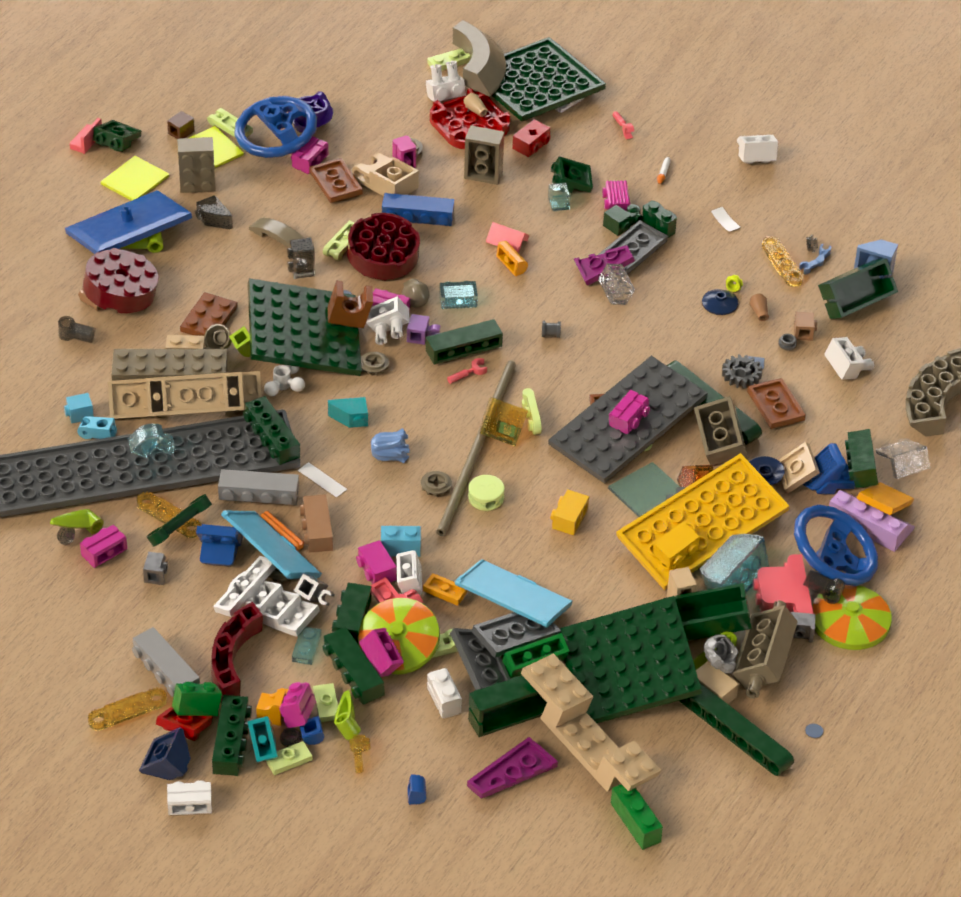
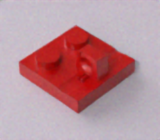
(190, 724)

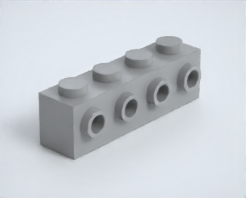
(258, 487)
(162, 660)

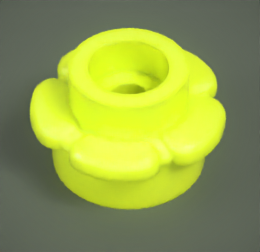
(731, 286)

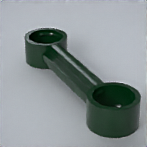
(195, 507)

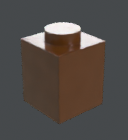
(180, 125)

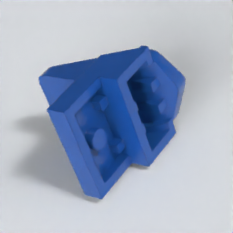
(833, 472)
(218, 544)

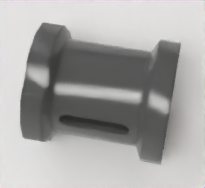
(551, 329)

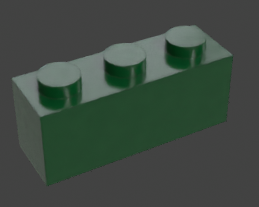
(354, 607)

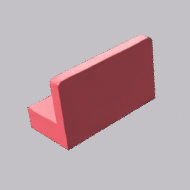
(83, 140)
(502, 233)

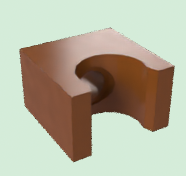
(348, 310)

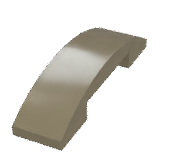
(276, 230)

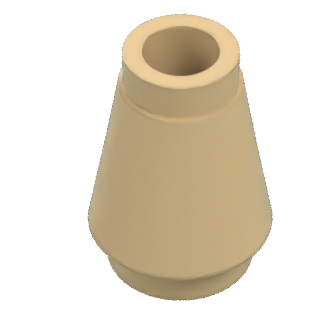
(475, 104)

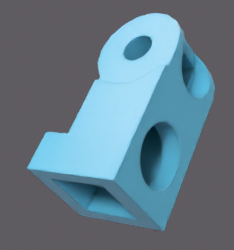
(97, 427)

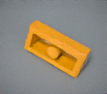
(511, 258)

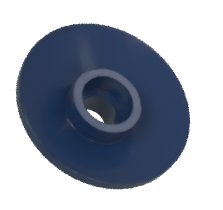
(720, 302)
(769, 468)

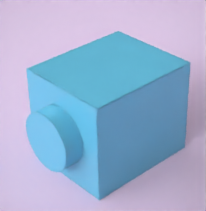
(78, 407)

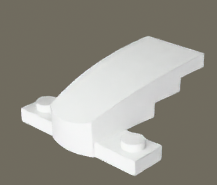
(279, 608)

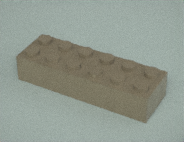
(167, 362)

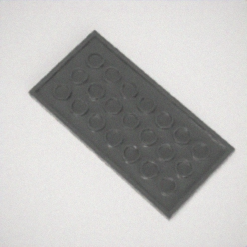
(605, 450)

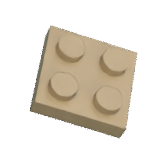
(798, 467)

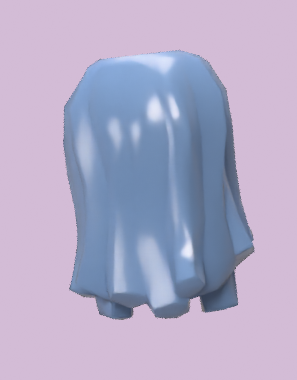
(390, 446)

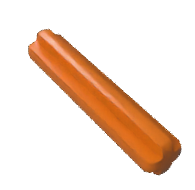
(282, 530)

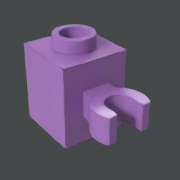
(419, 329)

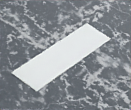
(322, 479)

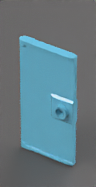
(271, 544)
(514, 592)

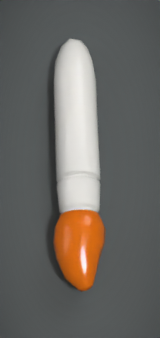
(661, 177)

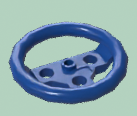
(273, 114)
(834, 553)

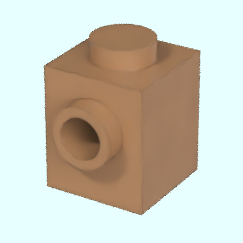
(804, 326)

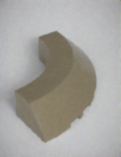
(487, 59)
(931, 392)

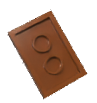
(335, 180)
(208, 312)
(776, 403)

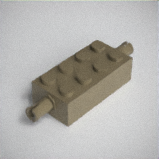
(765, 648)

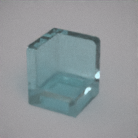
(559, 197)

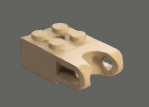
(387, 175)

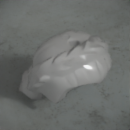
(724, 655)

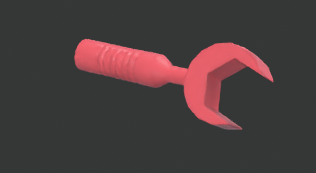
(627, 128)
(464, 373)

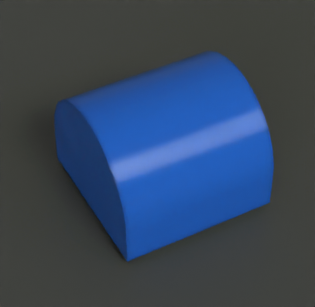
(312, 731)
(416, 789)

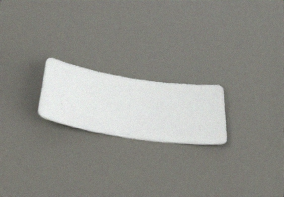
(724, 219)

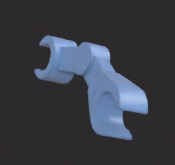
(823, 253)

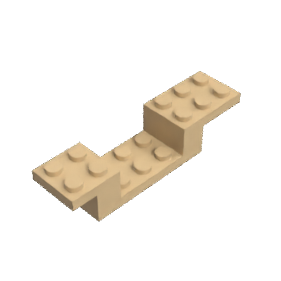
(183, 394)
(568, 720)

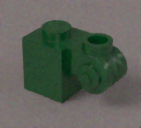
(619, 220)

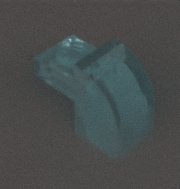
(150, 437)

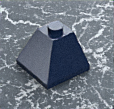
(167, 756)

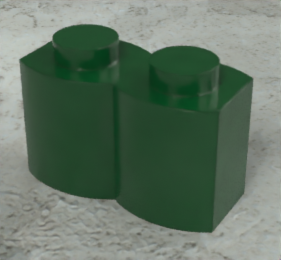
(659, 218)

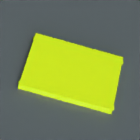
(223, 147)
(134, 178)

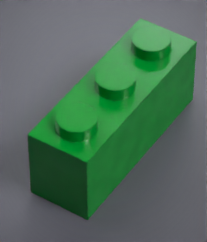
(521, 657)
(636, 816)

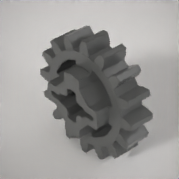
(741, 371)

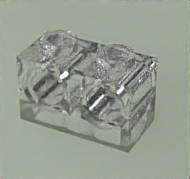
(616, 284)

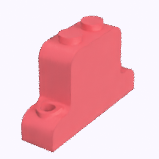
(784, 585)

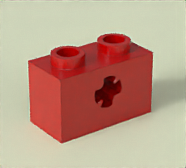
(531, 138)

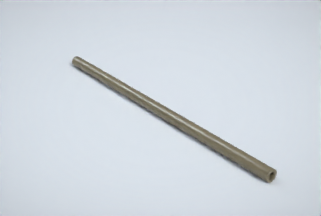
(472, 457)

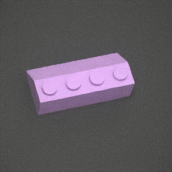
(881, 527)

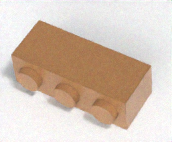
(316, 523)

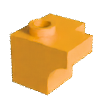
(269, 706)

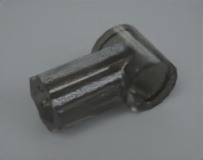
(69, 329)
(829, 588)

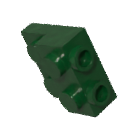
(115, 135)
(573, 173)

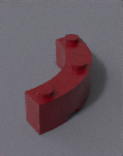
(229, 639)

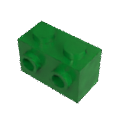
(196, 699)

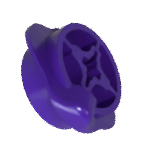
(320, 106)

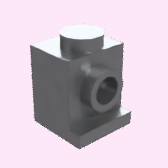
(155, 568)
(805, 626)

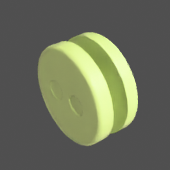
(486, 492)

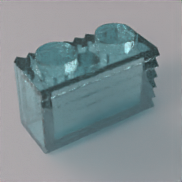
(458, 294)

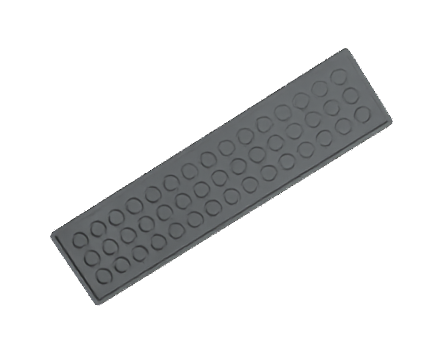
(110, 470)

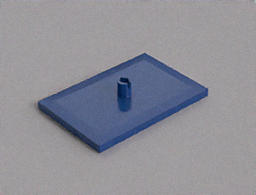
(128, 222)

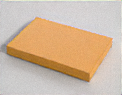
(885, 498)

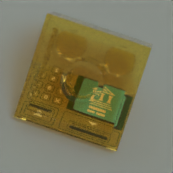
(502, 421)

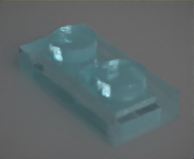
(306, 646)

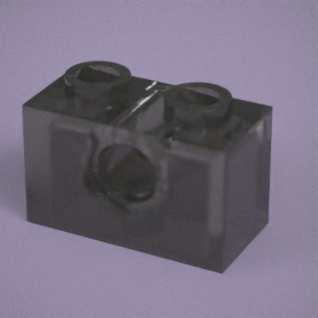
(301, 258)

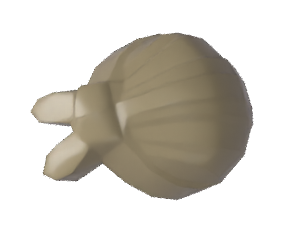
(417, 292)
(217, 337)

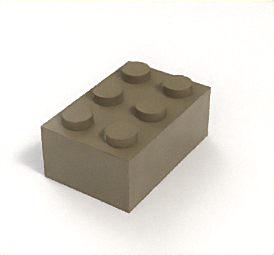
(484, 155)
(196, 164)
(720, 430)

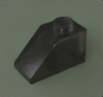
(213, 213)

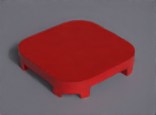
(454, 119)

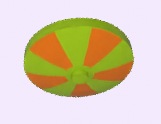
(856, 621)
(411, 628)

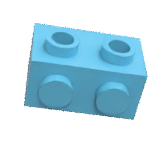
(401, 539)

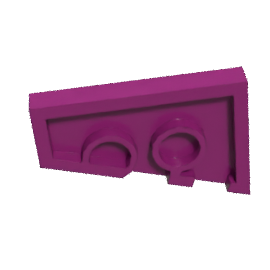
(593, 265)

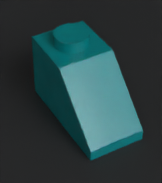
(349, 411)
(263, 739)

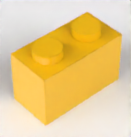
(570, 512)
(676, 545)

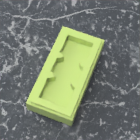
(325, 701)
(290, 758)

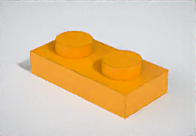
(444, 589)

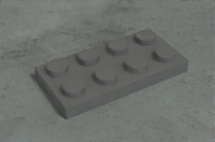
(641, 241)
(511, 633)
(479, 662)

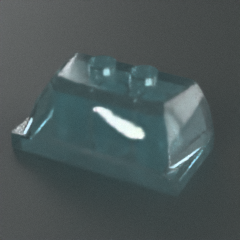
(735, 562)

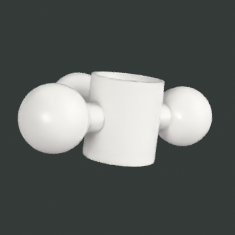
(282, 380)

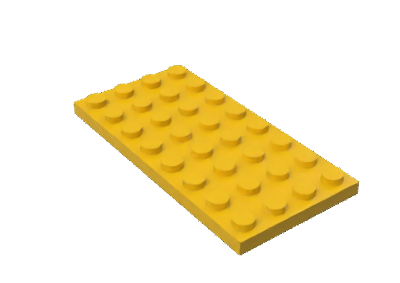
(715, 507)

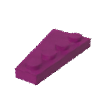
(513, 767)

